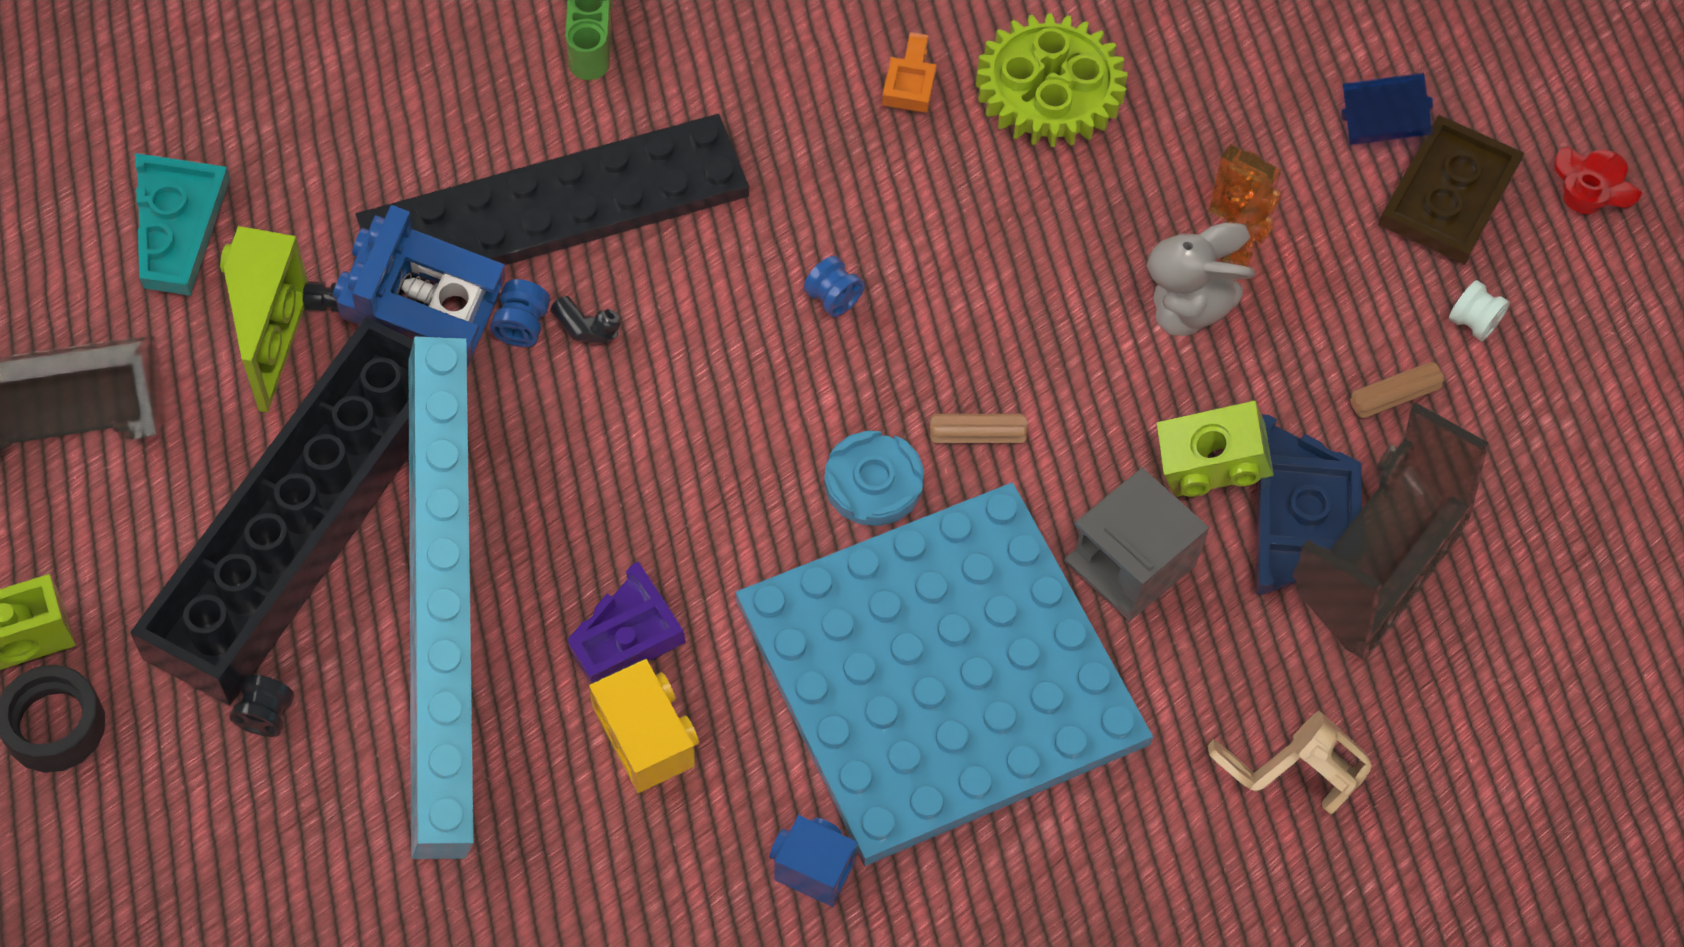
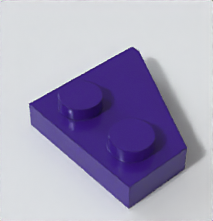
(625, 629)

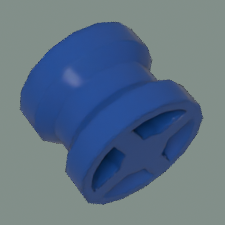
(834, 286)

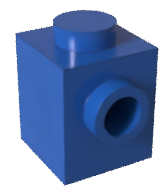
(814, 858)

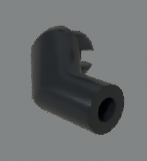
(582, 328)

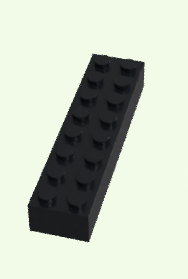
(285, 520)

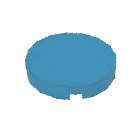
(873, 478)

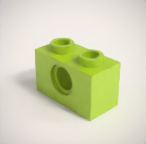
(1191, 438)
(32, 621)

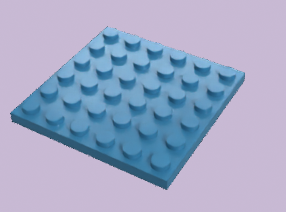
(941, 672)

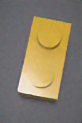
(643, 724)

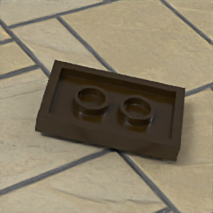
(1451, 189)

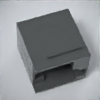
(1137, 544)

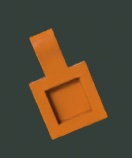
(910, 79)

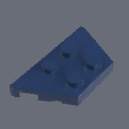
(1308, 498)

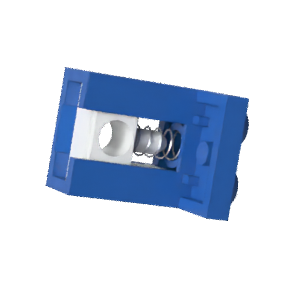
(392, 252)

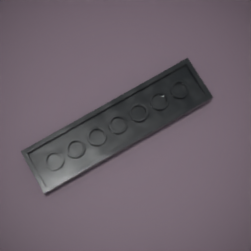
(582, 194)

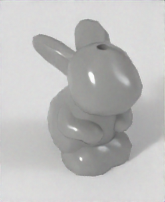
(1190, 281)

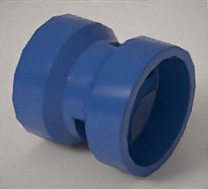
(520, 313)

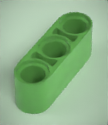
(589, 37)

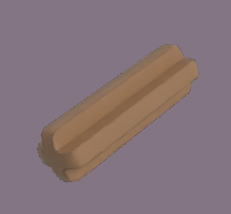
(1397, 389)
(978, 428)

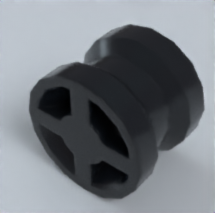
(261, 705)

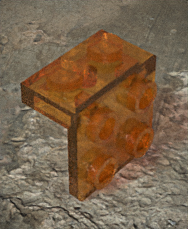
(1246, 195)

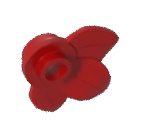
(1594, 180)

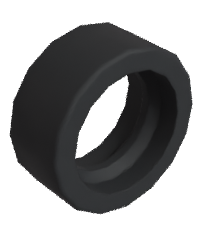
(36, 685)

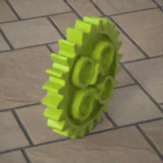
(1051, 80)

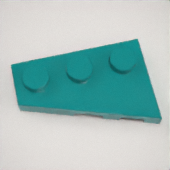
(176, 219)

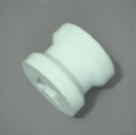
(1479, 310)

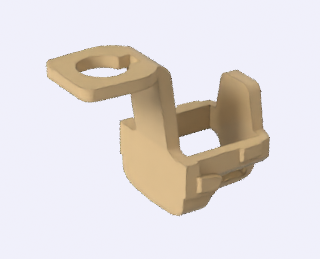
(1314, 745)

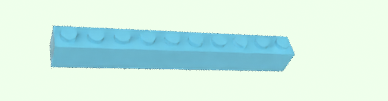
(439, 601)

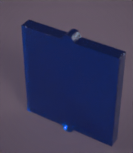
(1387, 109)

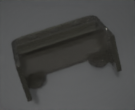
(81, 391)
(1398, 534)

